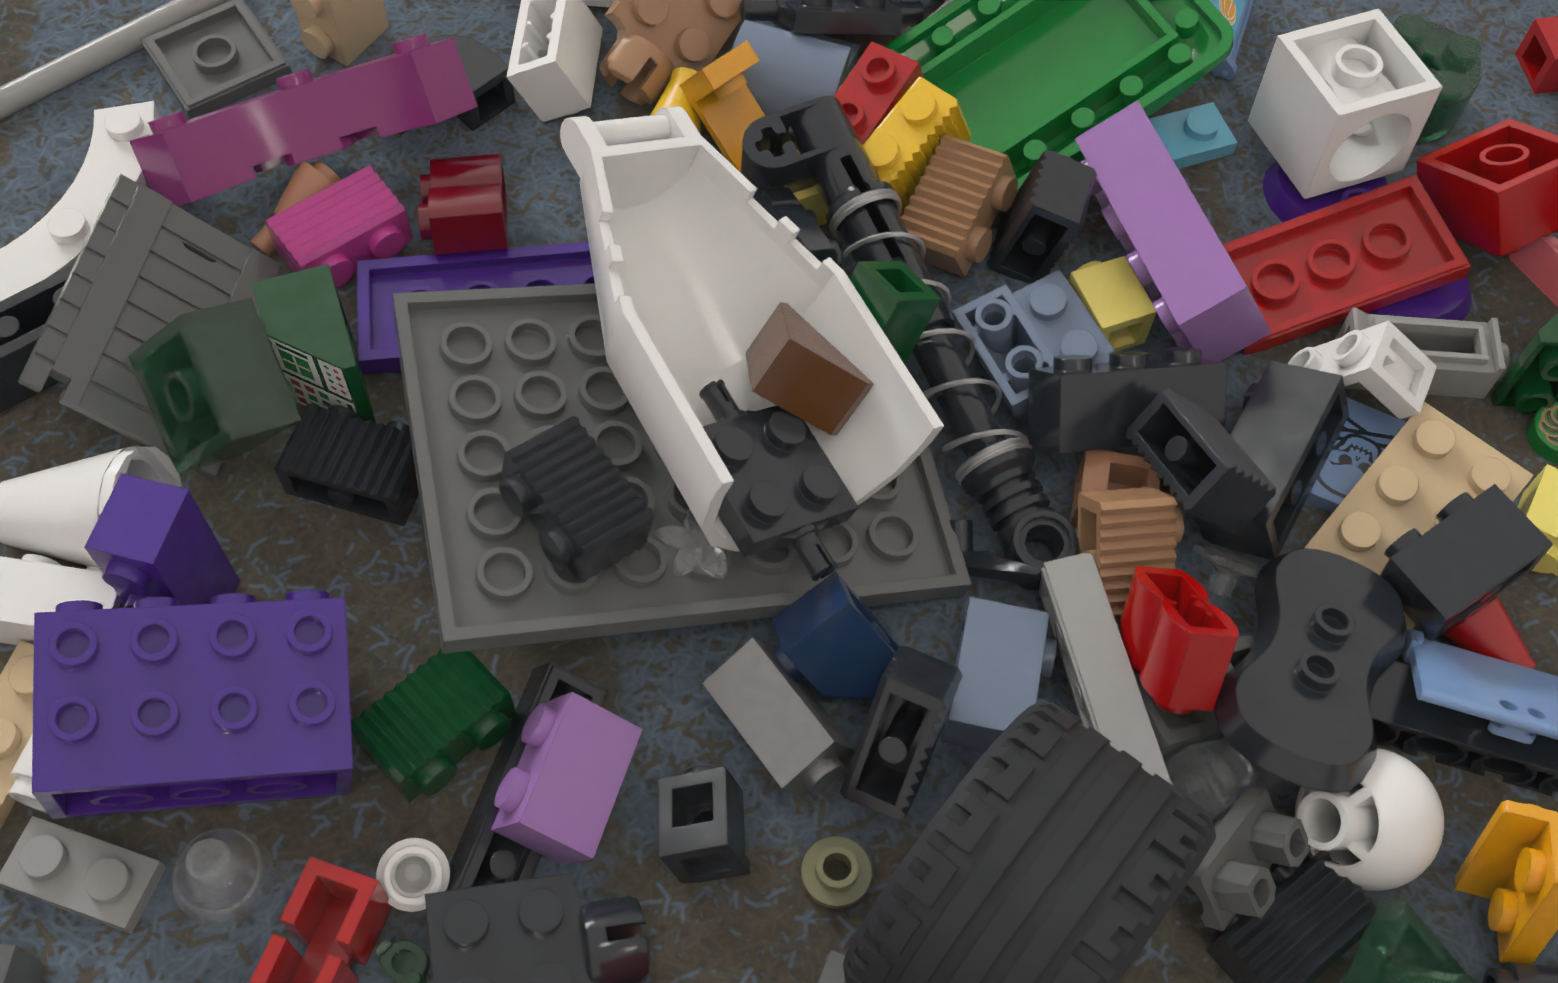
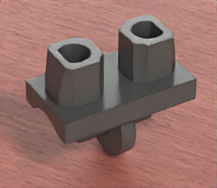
(1236, 868)

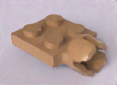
(661, 37)

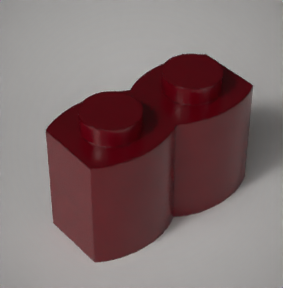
(464, 204)

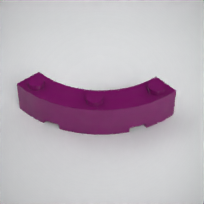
(304, 119)

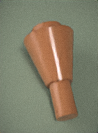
(303, 183)

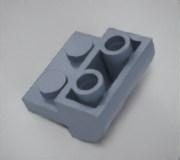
(794, 64)
(1027, 332)

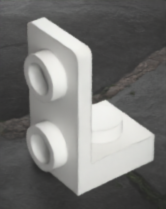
(1380, 361)

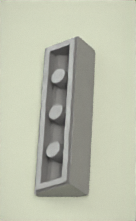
(1097, 659)

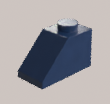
(834, 641)

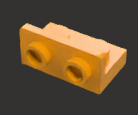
(1519, 872)

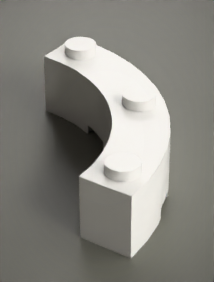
(61, 234)

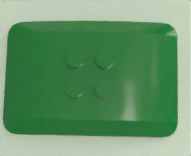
(1056, 68)

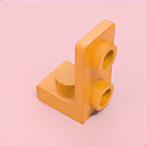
(725, 101)

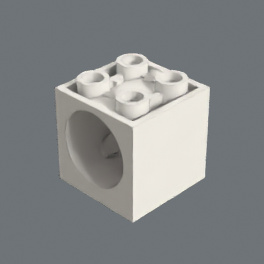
(1342, 102)

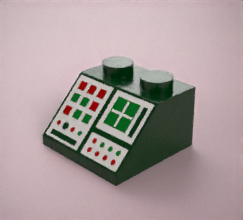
(313, 339)

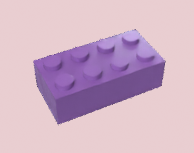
(1169, 238)

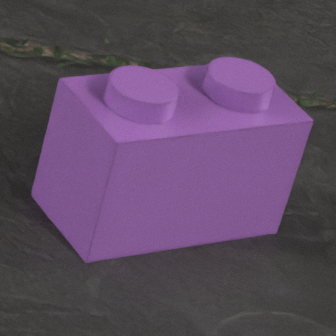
(565, 778)

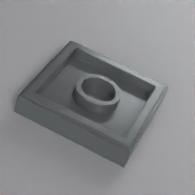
(216, 58)

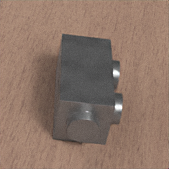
(780, 720)

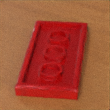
(1346, 257)

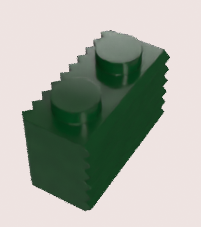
(434, 722)

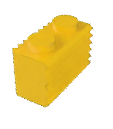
(910, 134)

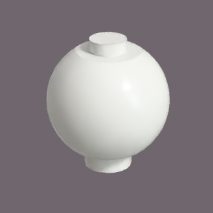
(1381, 828)

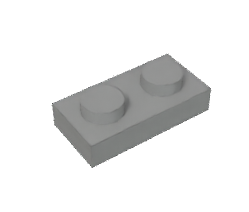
(81, 874)

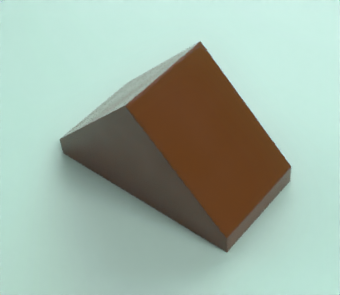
(804, 372)

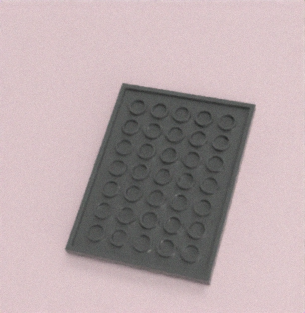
(518, 360)

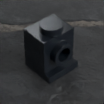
(688, 839)

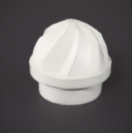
(411, 871)

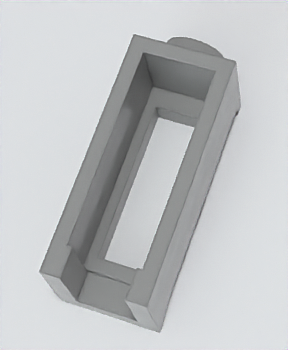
(1465, 352)

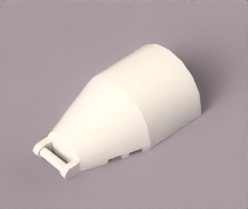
(687, 284)

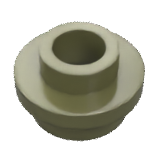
(830, 892)

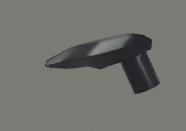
(985, 563)

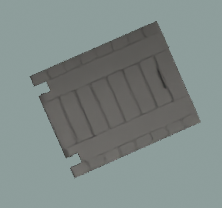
(129, 282)

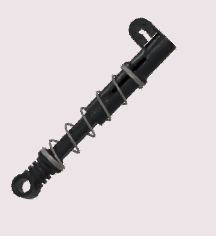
(868, 219)

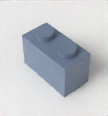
(1001, 663)

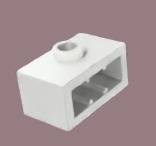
(555, 56)

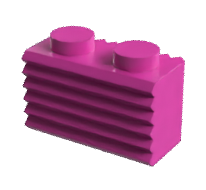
(341, 226)

